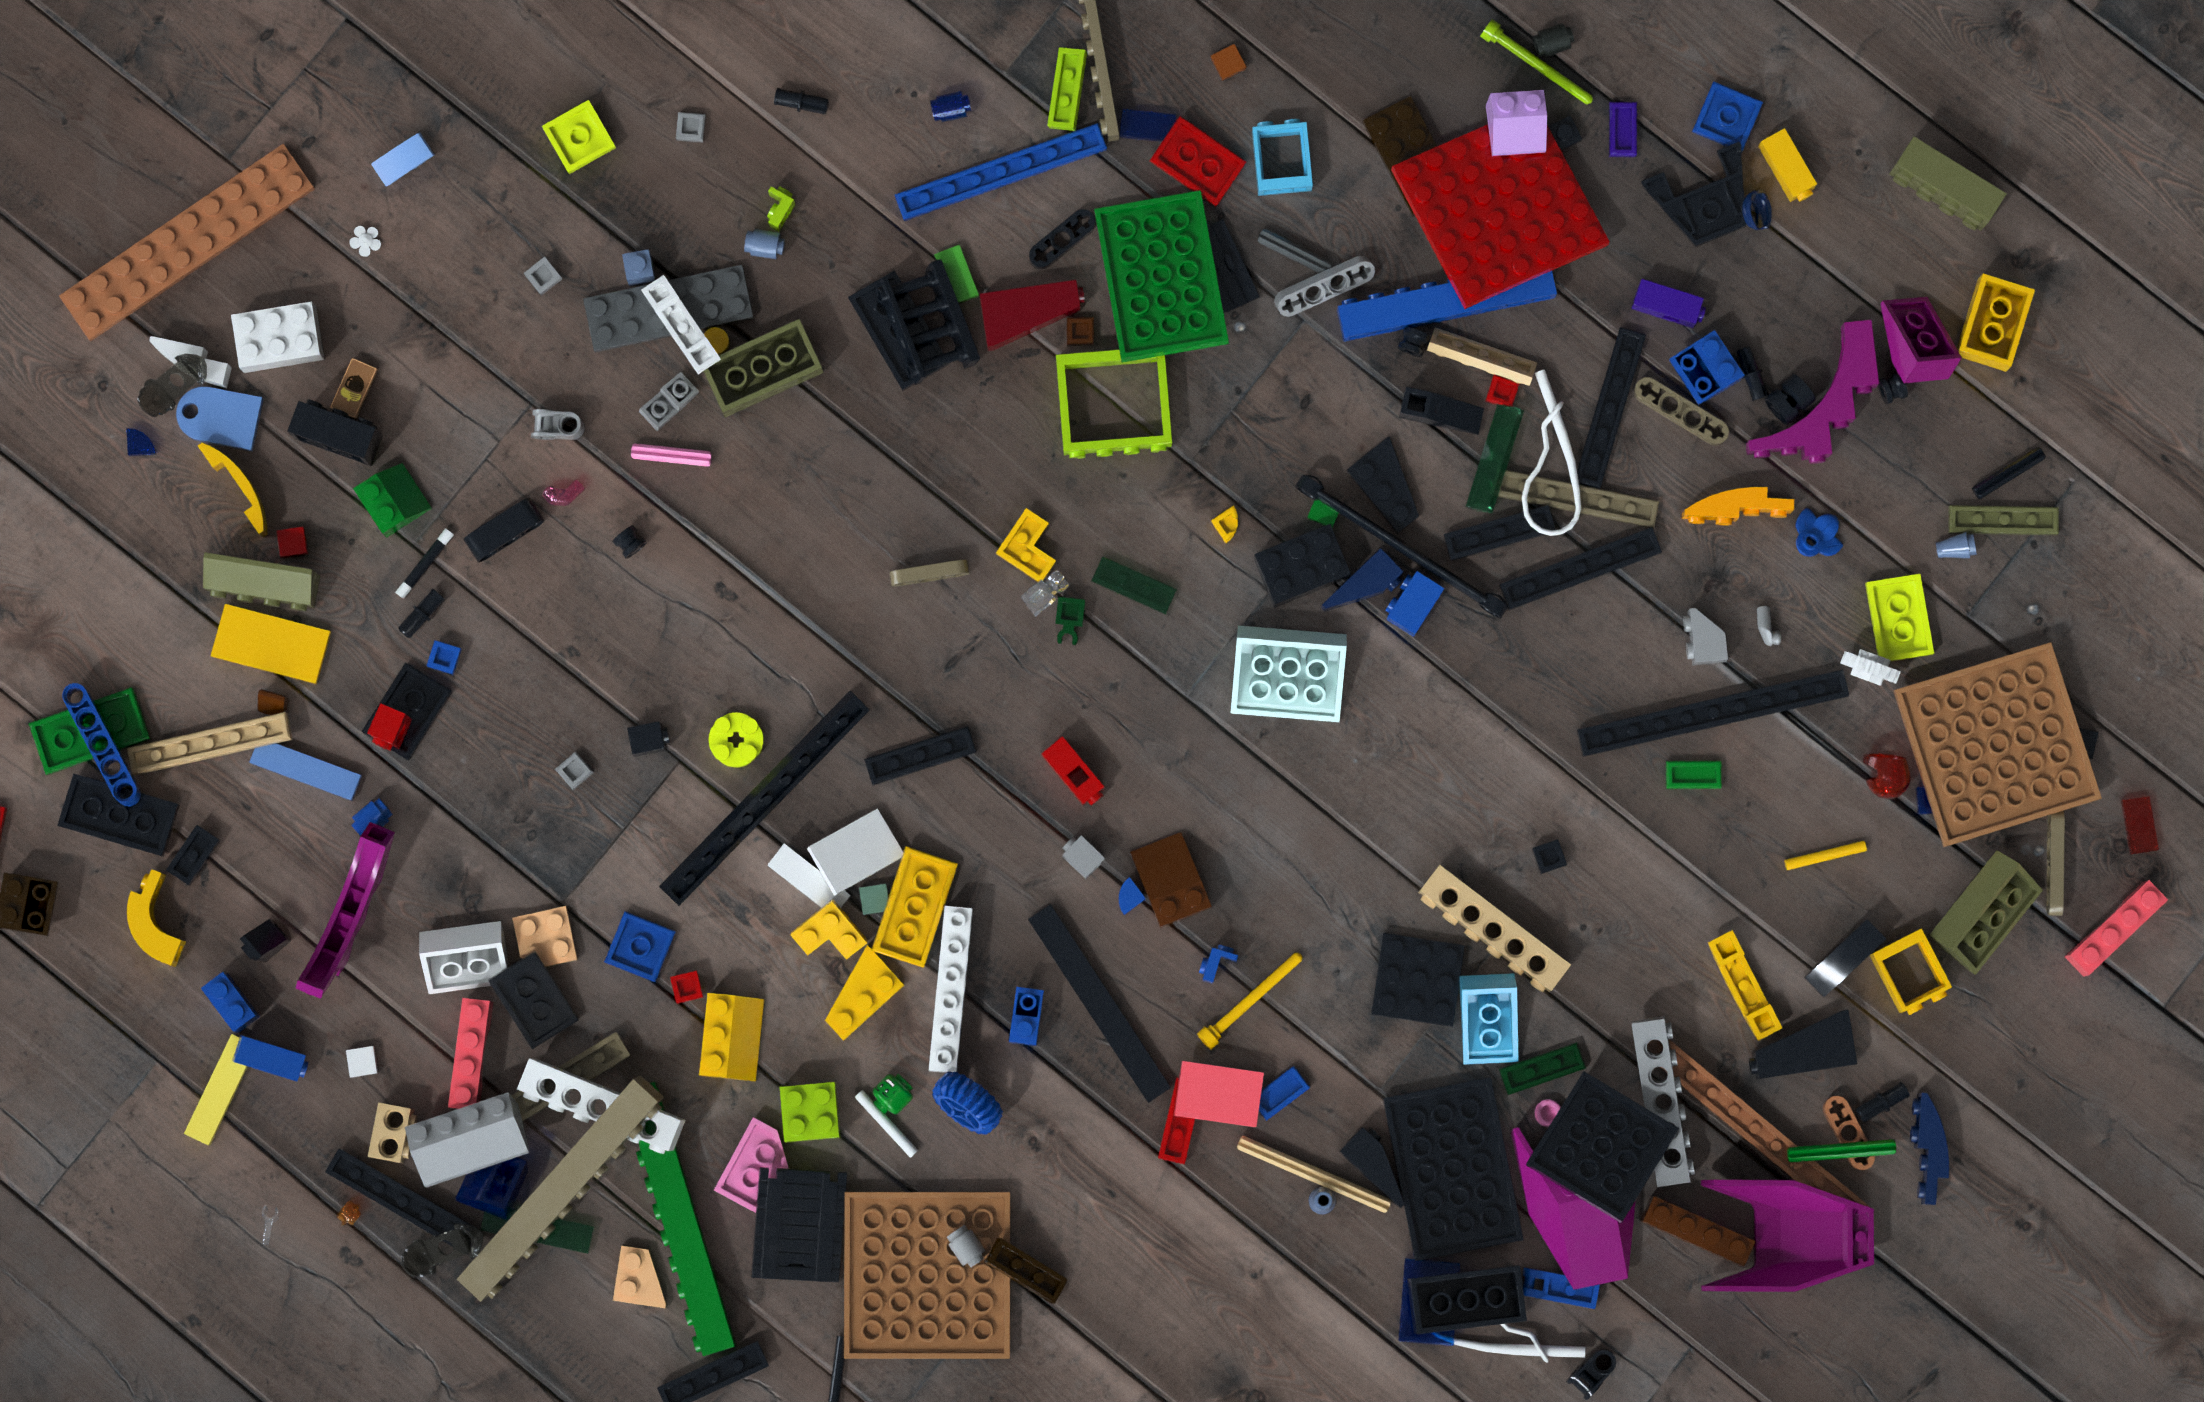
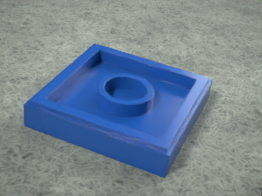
(1727, 116)
(640, 946)

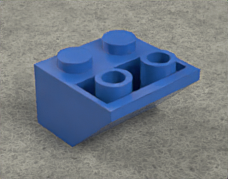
(1707, 368)

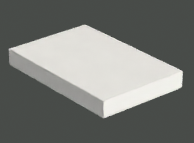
(855, 852)

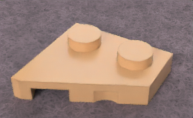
(638, 1279)

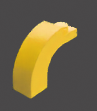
(144, 926)

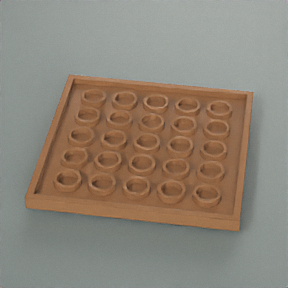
(1997, 744)
(908, 1287)

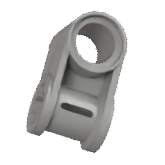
(551, 424)

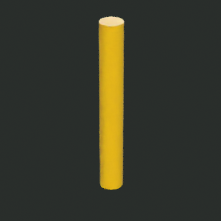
(1825, 855)

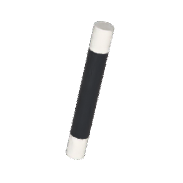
(424, 563)

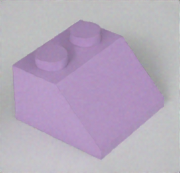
(1517, 122)

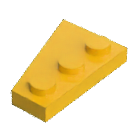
(863, 994)

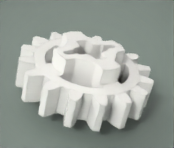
(1870, 667)

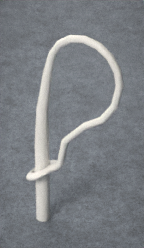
(1558, 423)
(1524, 1349)

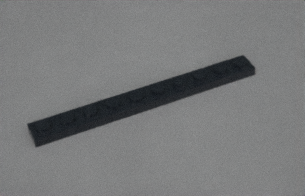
(1712, 713)
(764, 798)

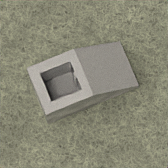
(1706, 639)

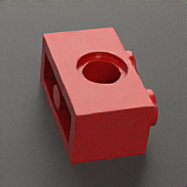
(389, 727)

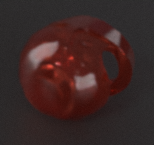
(1892, 775)

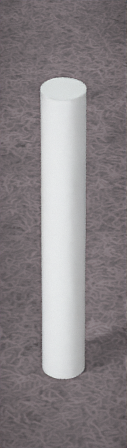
(886, 1124)

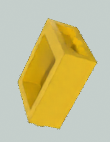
(1935, 994)

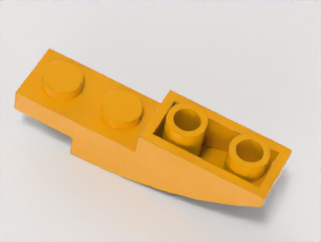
(1725, 506)

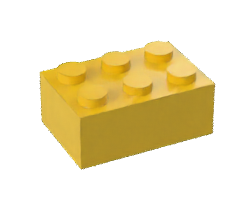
(1994, 322)

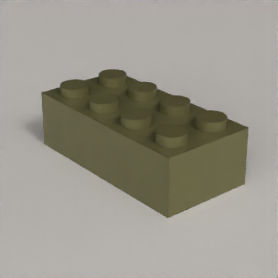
(1947, 184)
(763, 368)

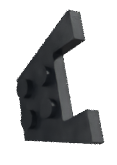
(1709, 210)

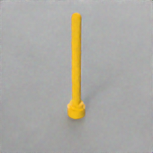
(1211, 1035)

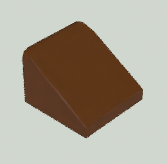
(271, 703)

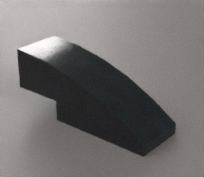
(1845, 958)

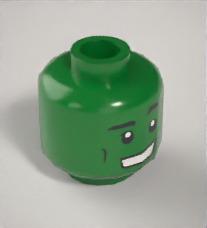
(892, 1094)

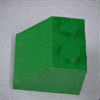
(392, 499)

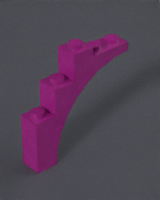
(1812, 434)
(350, 911)

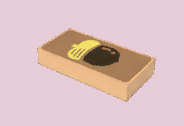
(354, 388)

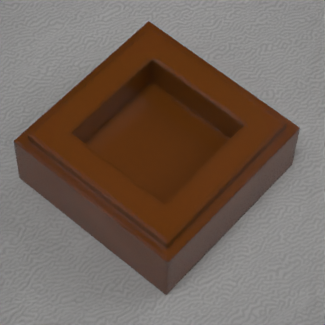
(1080, 331)

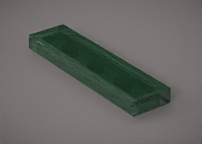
(1494, 458)
(565, 1235)

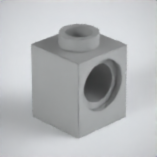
(1082, 856)

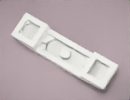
(680, 324)

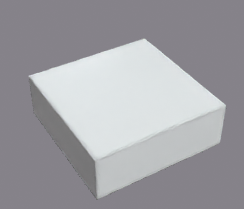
(362, 1061)

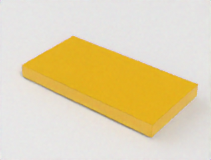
(270, 644)
(914, 907)

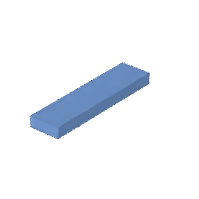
(307, 770)

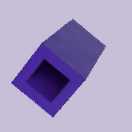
(1668, 304)

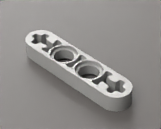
(1326, 290)

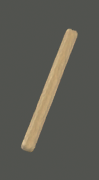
(1314, 1174)

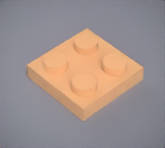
(547, 934)

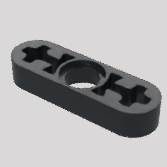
(1042, 247)

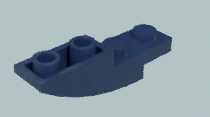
(1929, 1135)

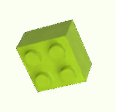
(810, 1112)

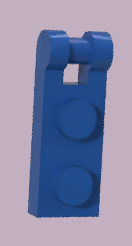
(1558, 1289)

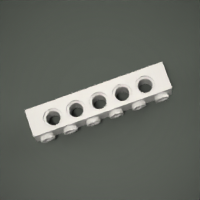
(950, 989)
(538, 1072)

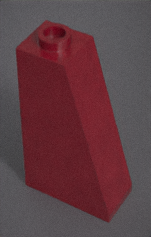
(1024, 310)

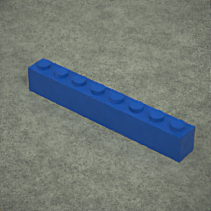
(1428, 306)

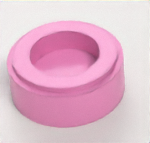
(1546, 1112)

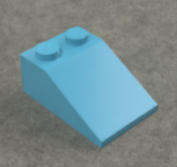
(1489, 1018)

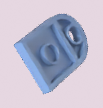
(222, 417)

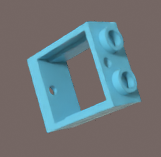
(1287, 184)

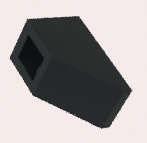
(264, 941)

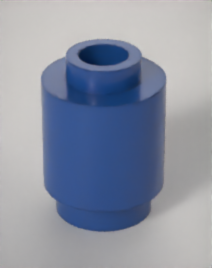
(373, 812)

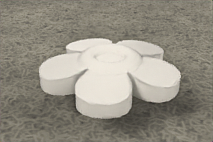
(365, 240)

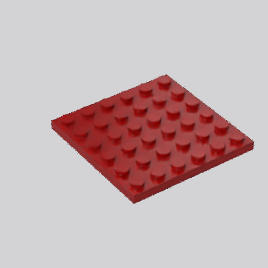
(1498, 215)

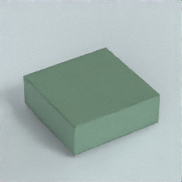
(873, 898)

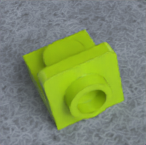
(780, 212)

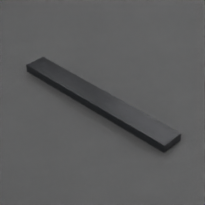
(1099, 1003)

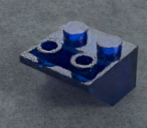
(494, 1187)

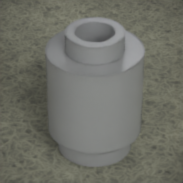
(966, 1246)

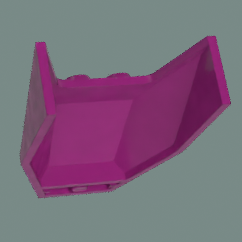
(1798, 1236)
(1581, 1238)

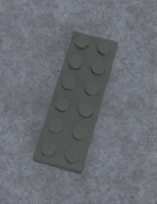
(629, 318)

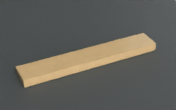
(209, 743)

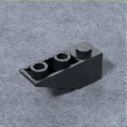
(1440, 411)

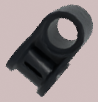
(1591, 1373)

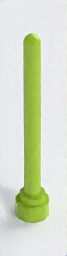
(1495, 34)

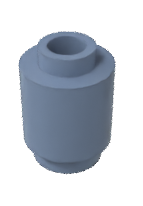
(764, 244)

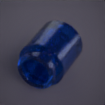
(950, 106)

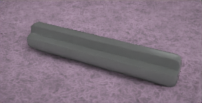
(1293, 251)

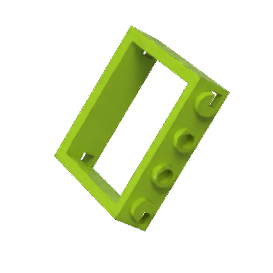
(1106, 447)

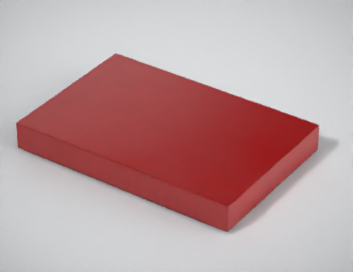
(1197, 161)

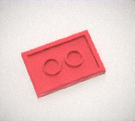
(1218, 1094)

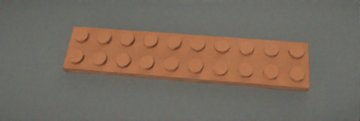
(186, 242)

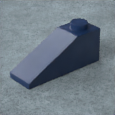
(1369, 581)

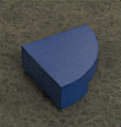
(1129, 896)

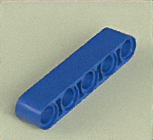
(95, 733)

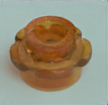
(349, 1213)

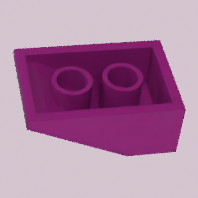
(1918, 340)

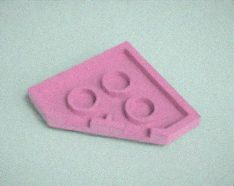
(756, 1149)

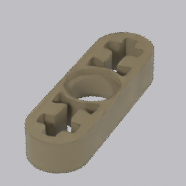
(929, 573)

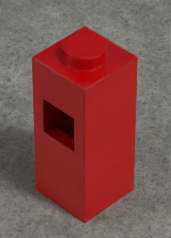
(1073, 772)

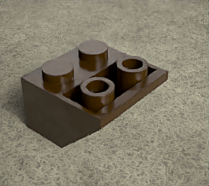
(27, 903)

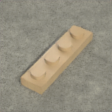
(1482, 356)

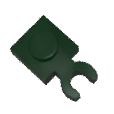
(1069, 614)

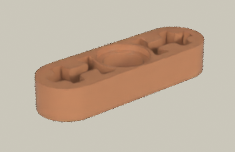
(1846, 1110)

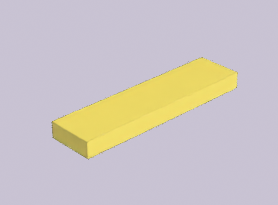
(216, 1095)

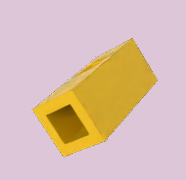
(1788, 166)

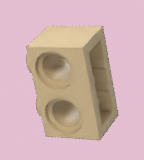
(384, 1131)

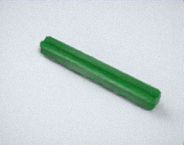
(1841, 1150)

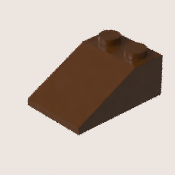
(1170, 880)

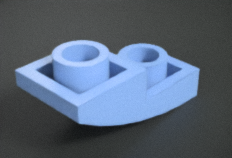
(402, 159)

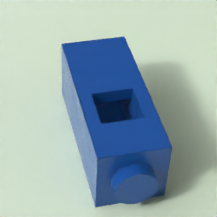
(270, 1058)

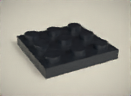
(1417, 980)

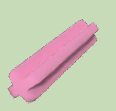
(671, 454)

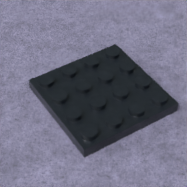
(1602, 1147)

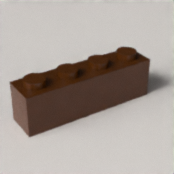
(1697, 1231)

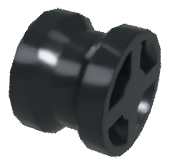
(1413, 342)
(1892, 388)
(629, 541)

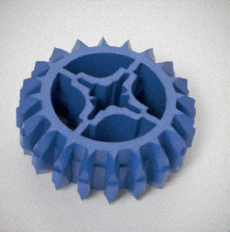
(967, 1103)

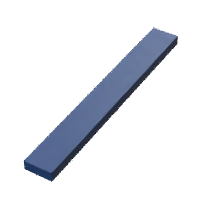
(1001, 172)

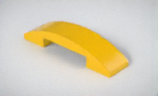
(256, 512)
(1744, 985)

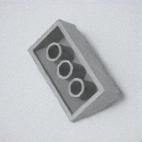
(467, 1139)

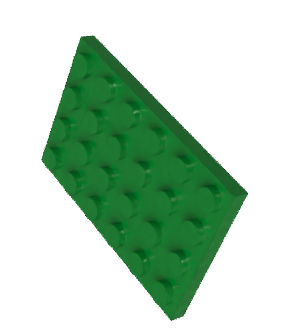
(1161, 276)

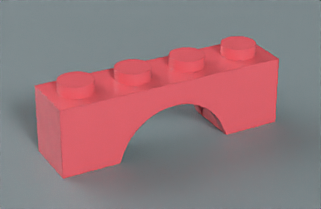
(2116, 928)
(469, 1052)

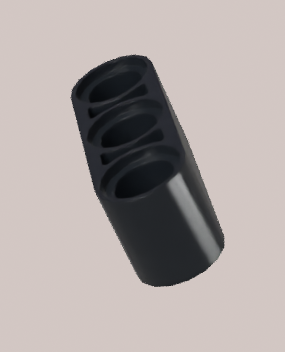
(504, 530)

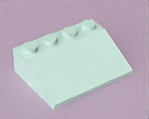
(1288, 673)

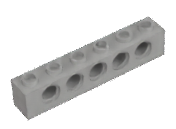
(1643, 1032)

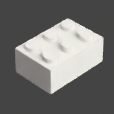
(277, 337)

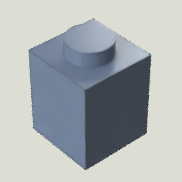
(639, 267)

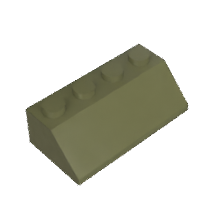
(260, 580)
(1986, 912)

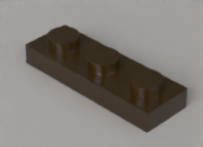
(1026, 1270)

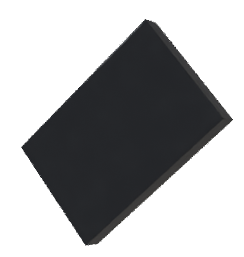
(419, 699)
(533, 999)

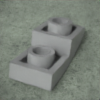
(668, 401)

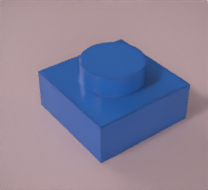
(444, 657)

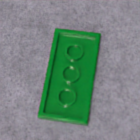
(62, 744)

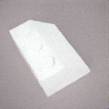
(462, 956)

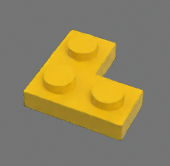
(1020, 547)
(830, 924)

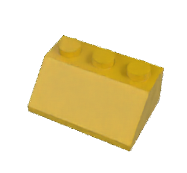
(731, 1037)

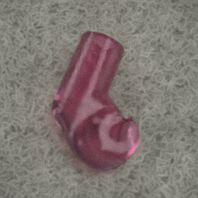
(563, 496)

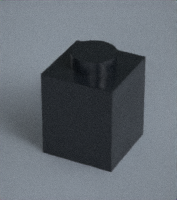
(648, 738)

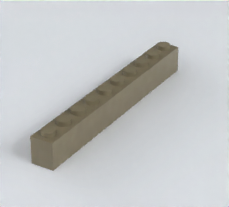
(560, 1188)

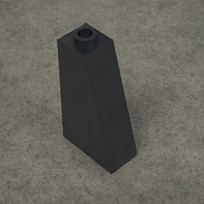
(1813, 1048)

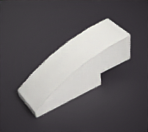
(217, 372)
(804, 877)

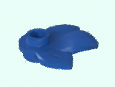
(1820, 531)

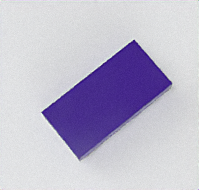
(1622, 129)

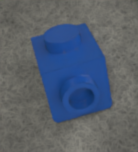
(1210, 965)

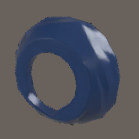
(1762, 208)

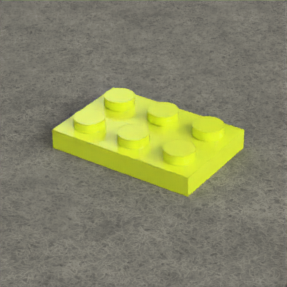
(1899, 618)

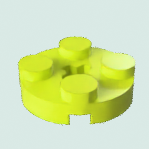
(746, 751)

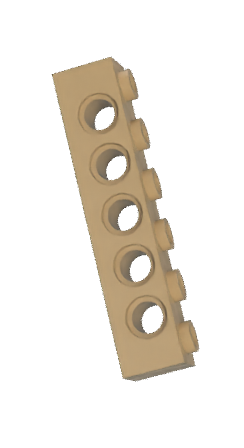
(1554, 965)

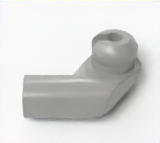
(1764, 625)

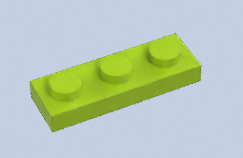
(1067, 89)

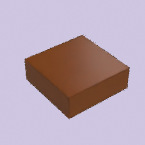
(1228, 62)

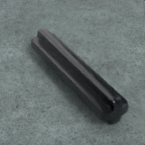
(2008, 472)

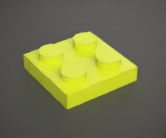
(578, 137)

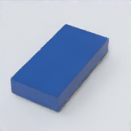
(1281, 1092)

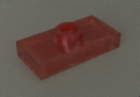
(2139, 825)

